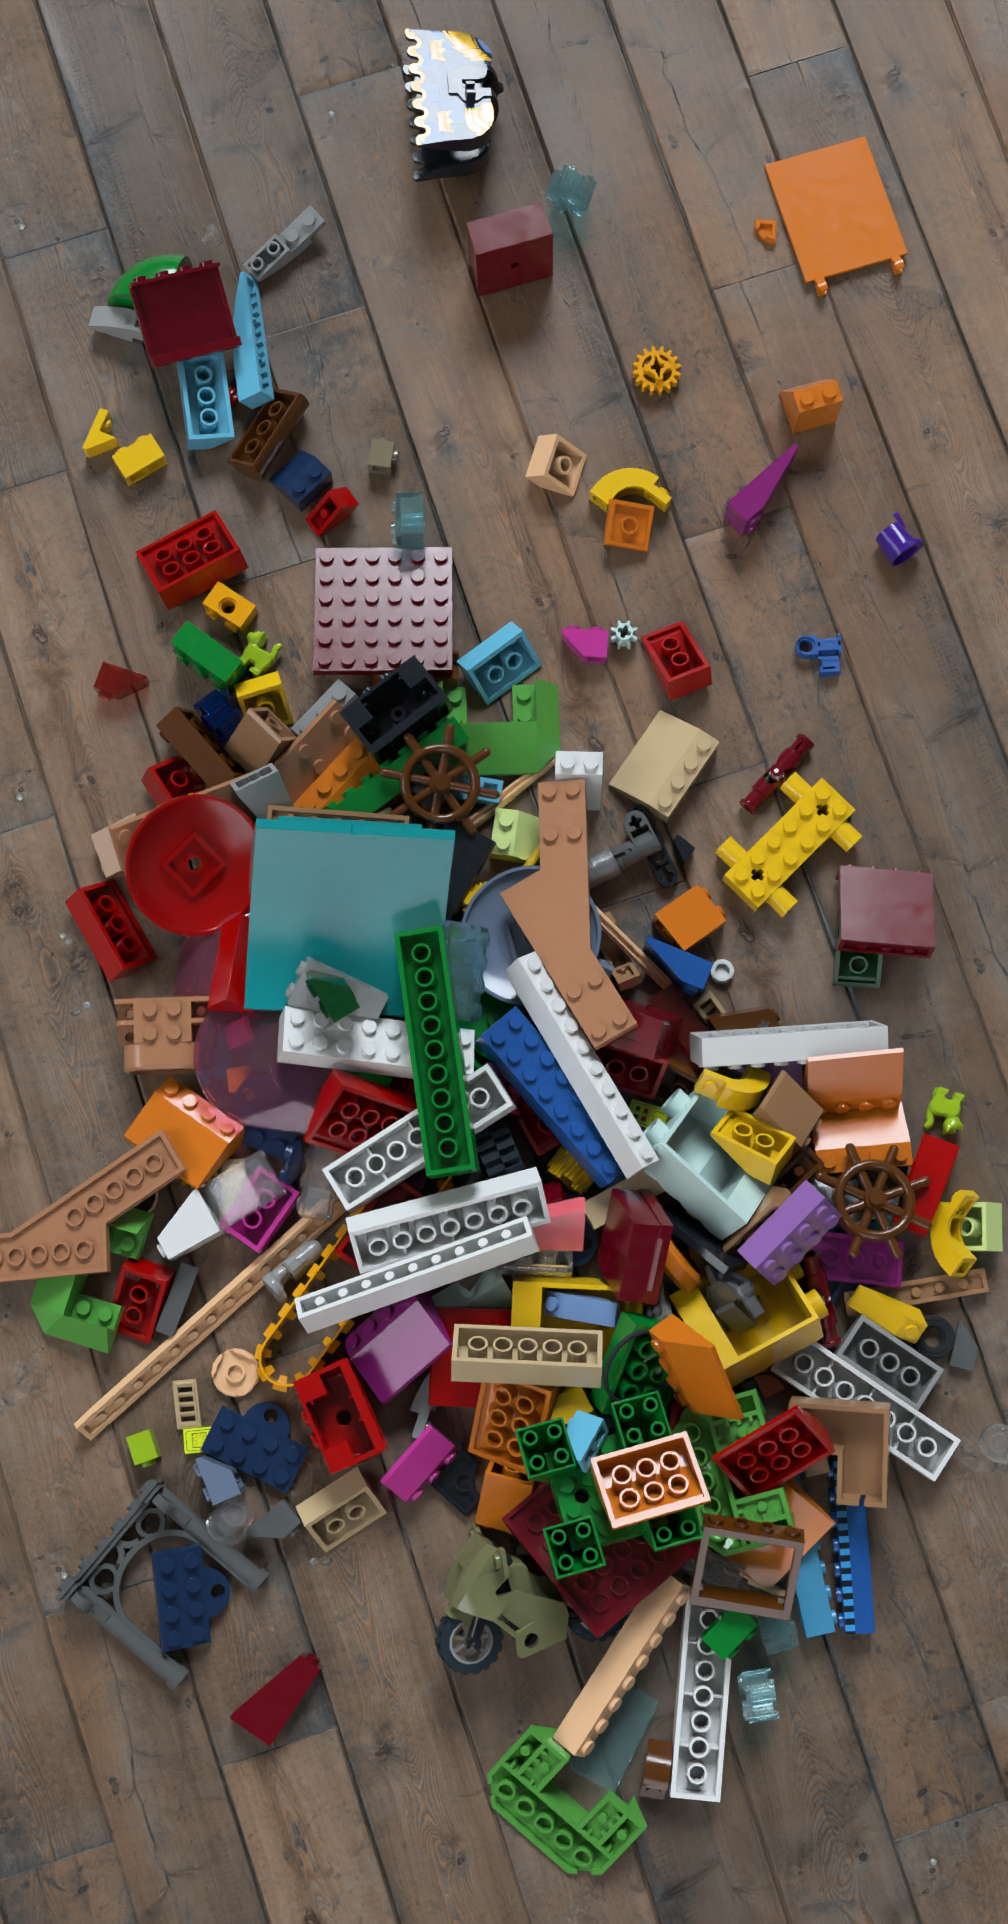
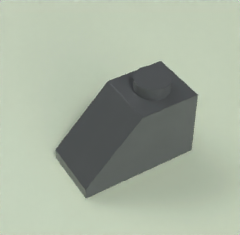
(278, 1522)

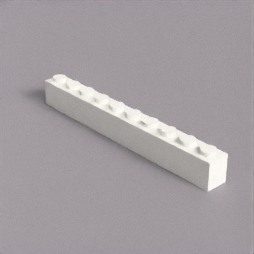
(581, 1065)
(416, 1275)

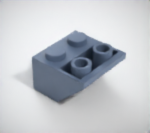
(220, 1479)

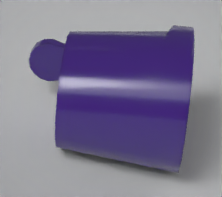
(897, 542)

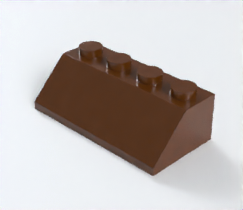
(198, 747)

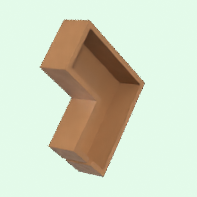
(862, 1444)

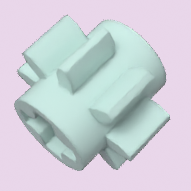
(623, 627)

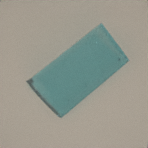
(618, 1742)

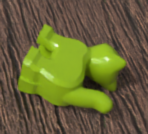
(259, 658)
(945, 1108)

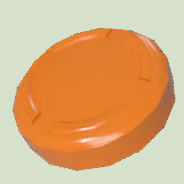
(682, 1267)

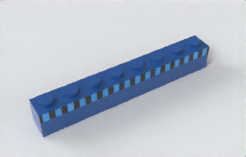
(852, 1562)

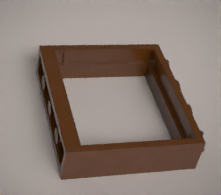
(738, 1599)

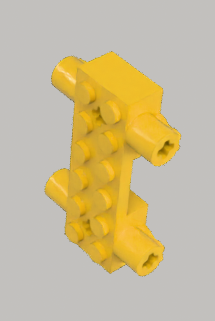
(788, 844)

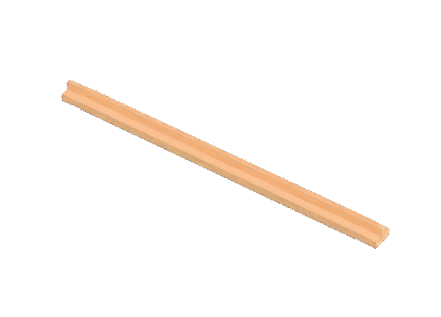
(200, 1325)

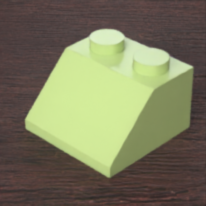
(514, 834)
(983, 1228)

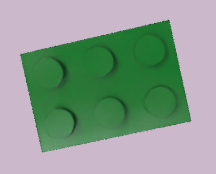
(208, 658)

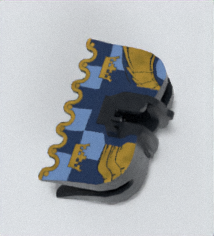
(453, 102)

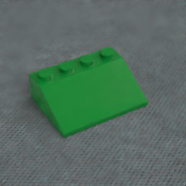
(634, 1367)

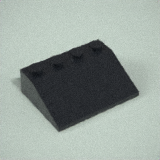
(468, 860)

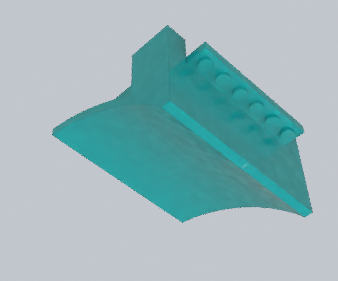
(339, 898)

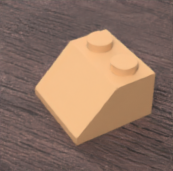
(556, 464)

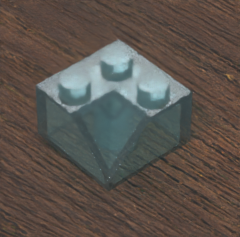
(409, 527)

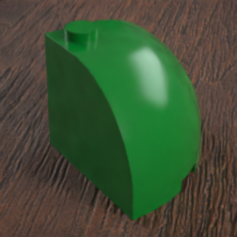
(120, 293)

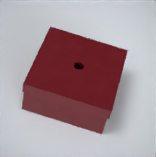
(510, 249)
(654, 1035)
(635, 1245)

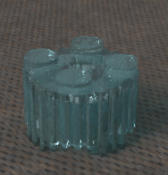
(570, 190)
(777, 1634)
(758, 1694)

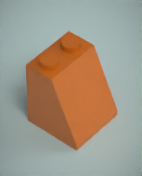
(812, 404)
(689, 919)
(501, 1493)

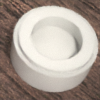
(722, 971)

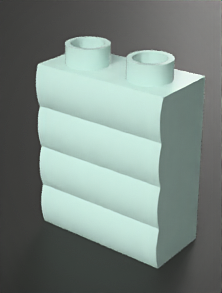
(698, 1168)

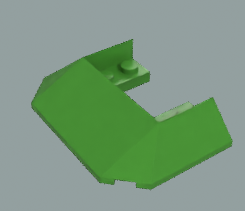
(517, 745)
(82, 1318)
(708, 1437)
(552, 1818)

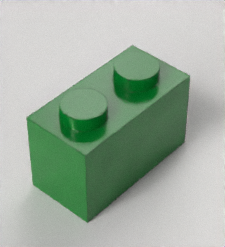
(728, 1632)

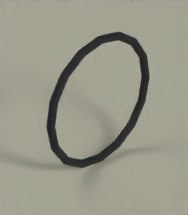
(611, 1357)

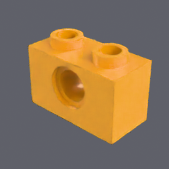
(222, 597)

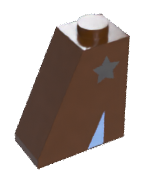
(744, 1019)

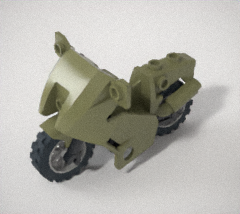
(498, 1588)

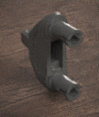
(729, 1287)

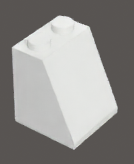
(582, 765)
(189, 1228)

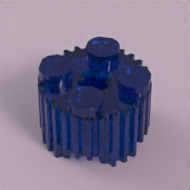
(219, 714)

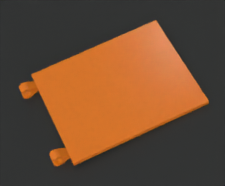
(836, 211)

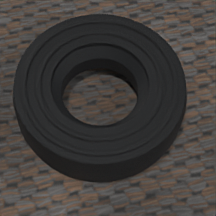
(946, 1344)

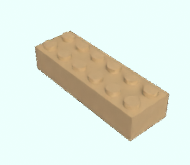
(527, 1355)

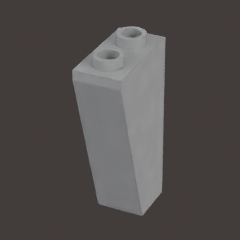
(369, 998)

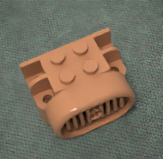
(160, 1033)

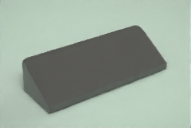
(177, 1299)

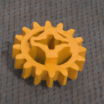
(665, 366)

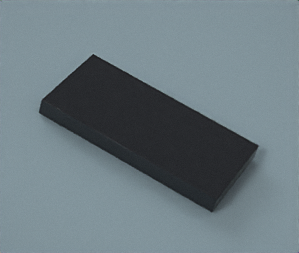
(702, 1241)

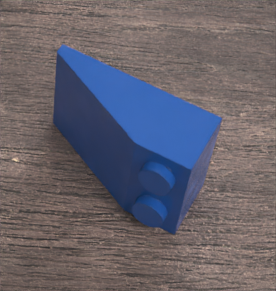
(680, 966)

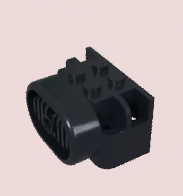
(396, 705)

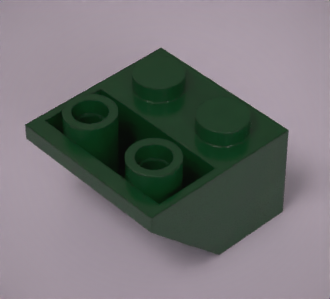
(334, 994)

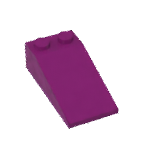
(750, 503)

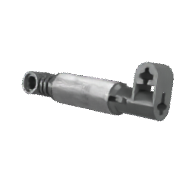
(614, 860)

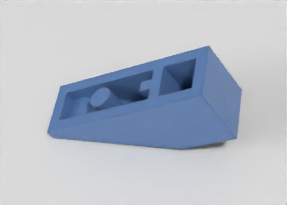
(581, 1307)

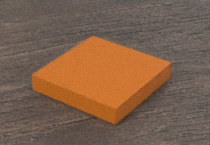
(628, 525)

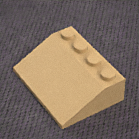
(664, 764)

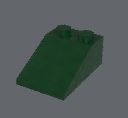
(856, 968)

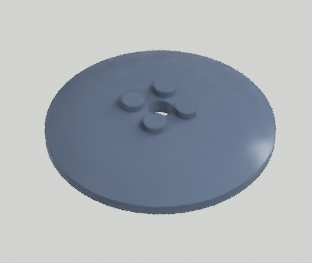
(506, 936)

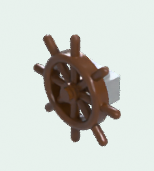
(441, 784)
(874, 1200)

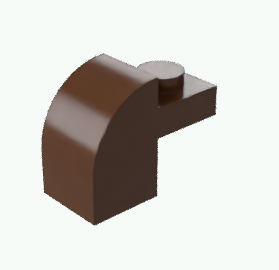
(656, 1769)

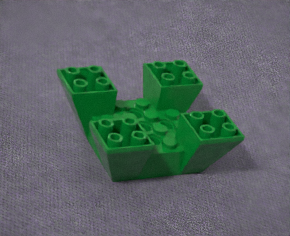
(584, 1526)

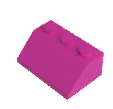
(262, 1226)
(420, 1464)

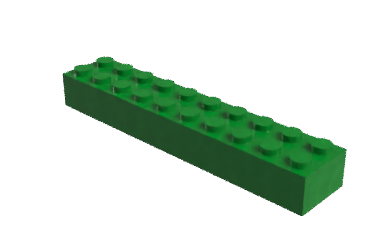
(436, 1052)

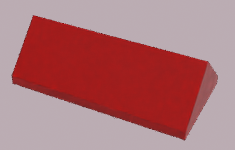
(229, 973)
(631, 1071)
(934, 1161)

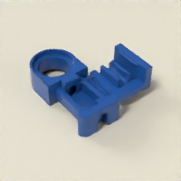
(826, 651)

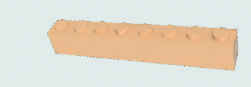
(620, 1666)

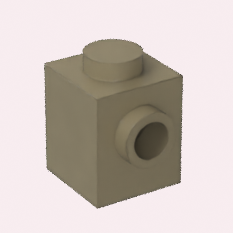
(382, 456)

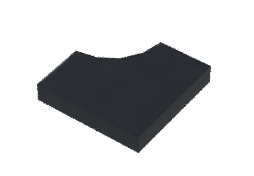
(457, 1482)

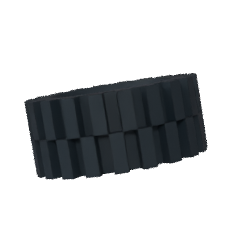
(498, 1150)

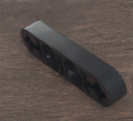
(653, 865)

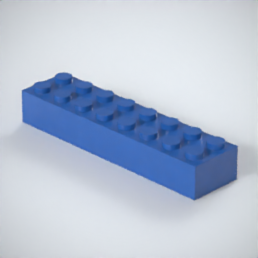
(537, 1077)

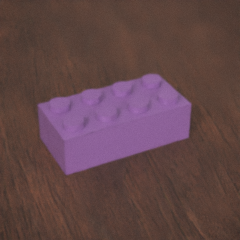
(790, 1233)

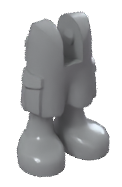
(292, 1267)

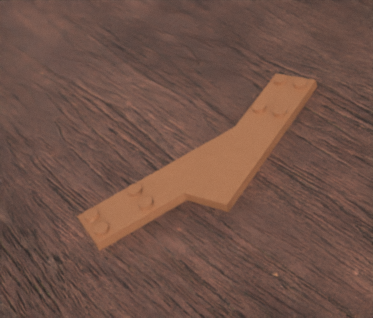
(297, 765)
(555, 914)
(74, 1231)

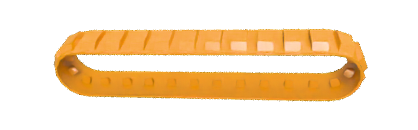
(287, 1311)

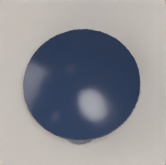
(294, 1163)

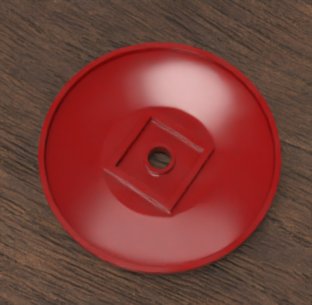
(158, 856)

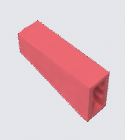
(566, 1226)

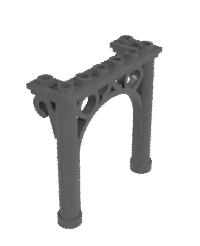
(117, 1620)

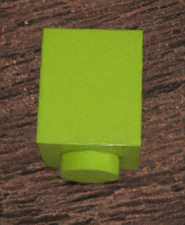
(144, 1448)

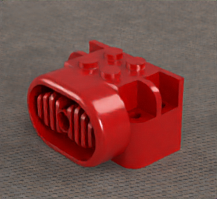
(324, 1398)

